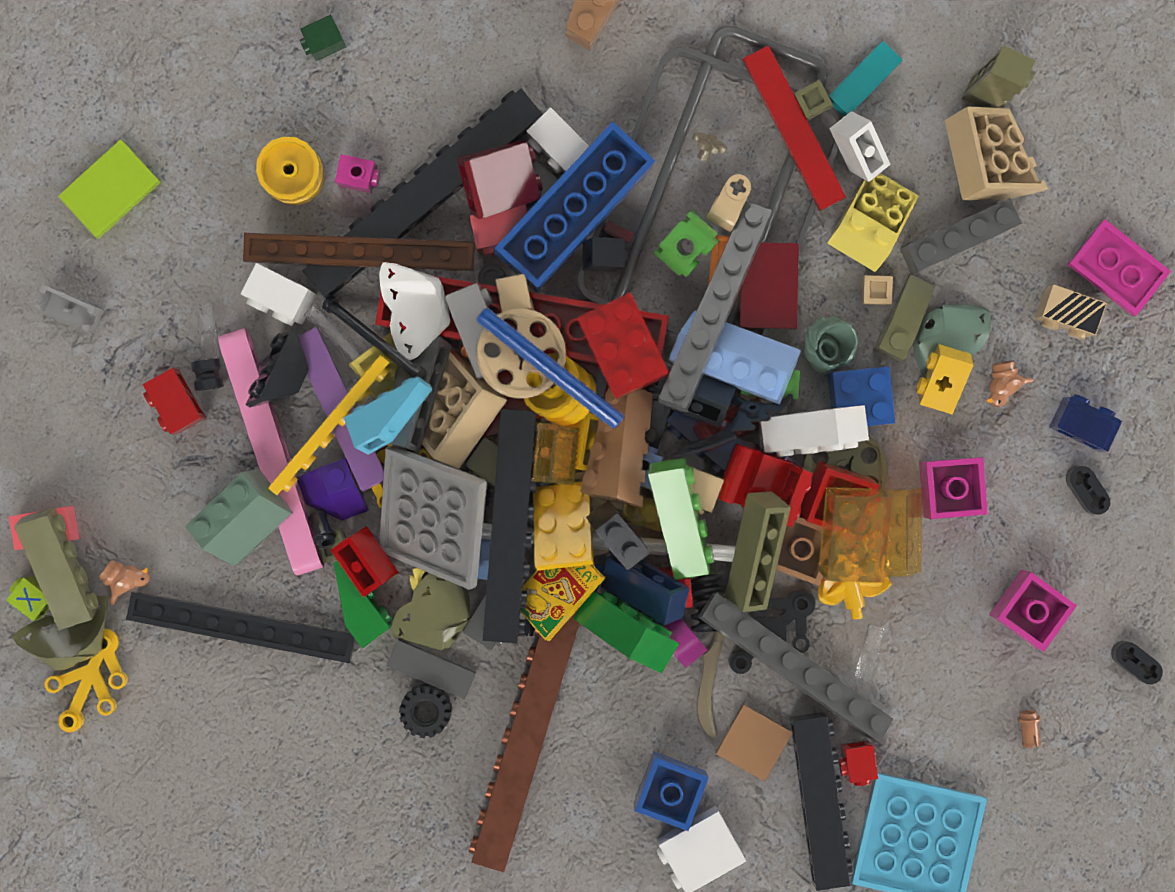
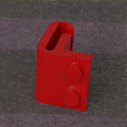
(758, 471)

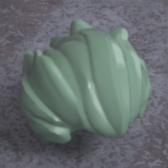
(830, 344)

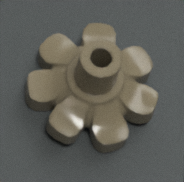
(708, 145)

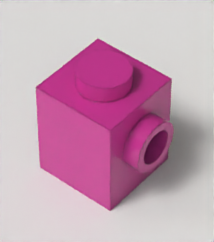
(357, 174)

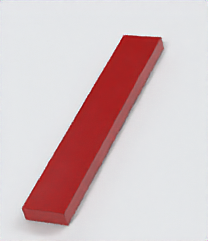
(794, 128)

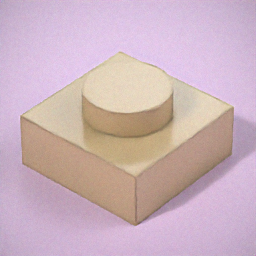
(877, 290)

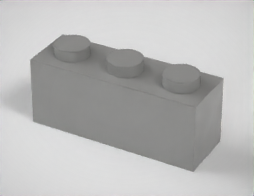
(465, 308)

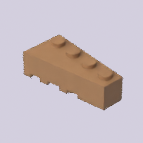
(588, 20)
(618, 452)

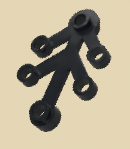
(779, 624)

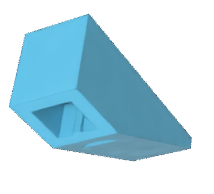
(382, 420)

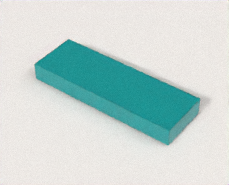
(864, 79)

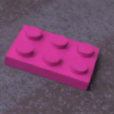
(1119, 268)

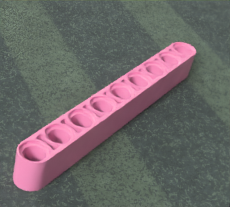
(270, 449)

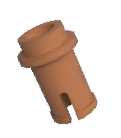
(1030, 728)

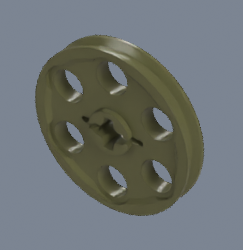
(877, 468)

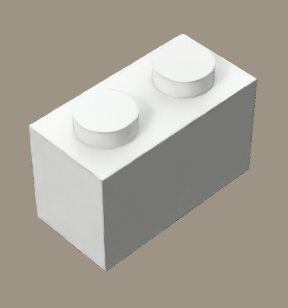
(556, 141)
(860, 146)

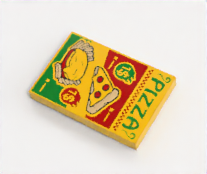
(557, 595)

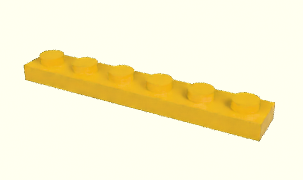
(323, 434)

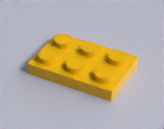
(561, 527)

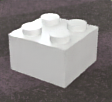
(274, 292)

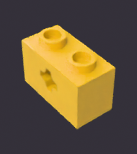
(944, 394)

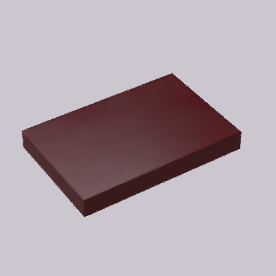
(771, 288)

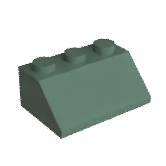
(239, 518)

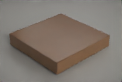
(753, 742)

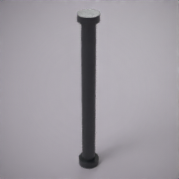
(332, 305)

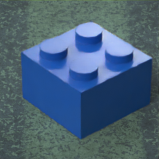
(864, 387)
(670, 791)

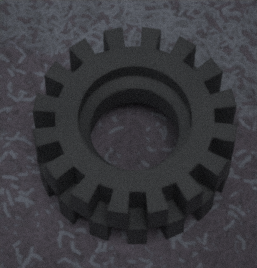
(419, 727)

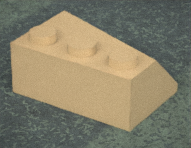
(990, 155)
(460, 412)

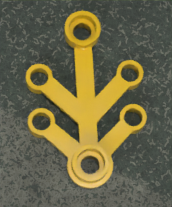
(89, 676)

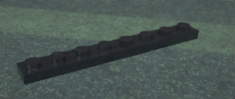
(240, 627)

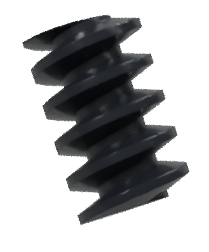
(705, 587)

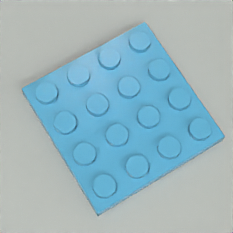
(917, 837)

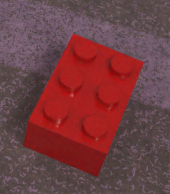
(623, 346)

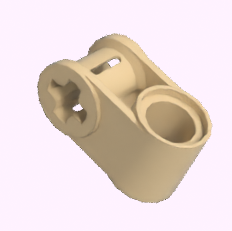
(728, 206)

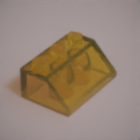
(905, 533)

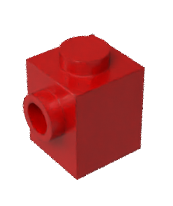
(858, 762)

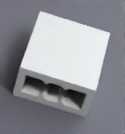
(701, 852)

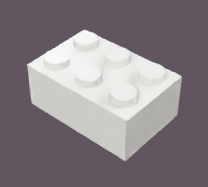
(815, 431)

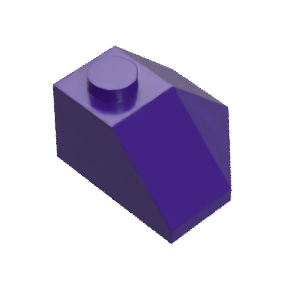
(333, 490)

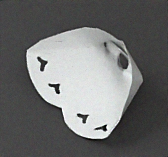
(417, 305)

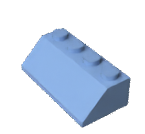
(747, 361)

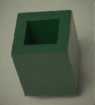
(322, 38)

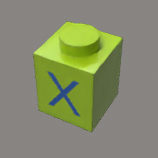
(28, 598)

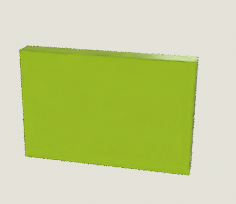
(109, 189)

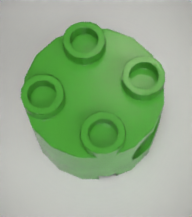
(674, 255)

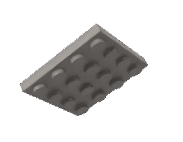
(432, 516)

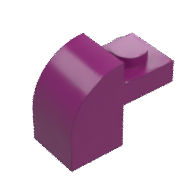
(689, 647)

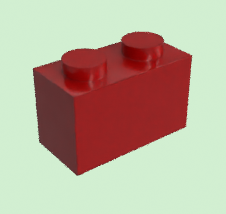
(173, 401)
(364, 561)

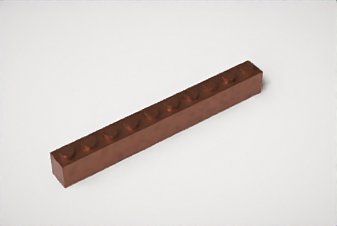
(522, 748)

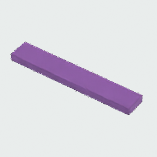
(330, 392)

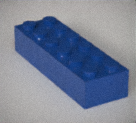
(574, 206)

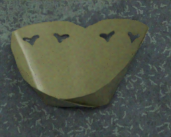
(434, 616)
(66, 646)

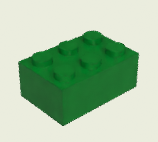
(627, 631)

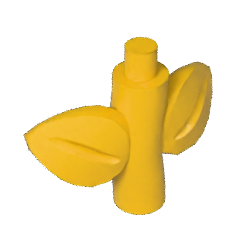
(851, 592)

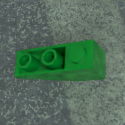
(361, 614)

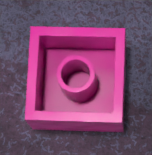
(953, 488)
(1033, 610)

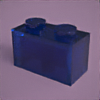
(1086, 423)

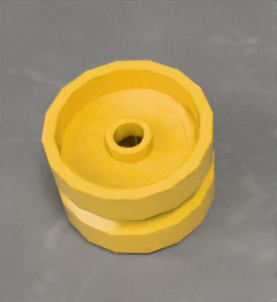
(284, 156)
(556, 403)

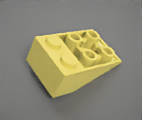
(873, 221)

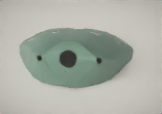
(952, 328)

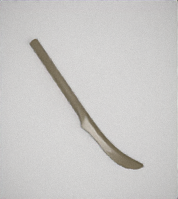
(710, 661)

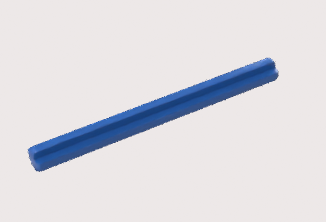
(549, 368)

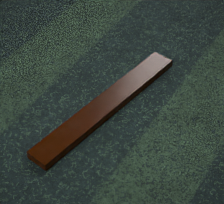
(358, 251)

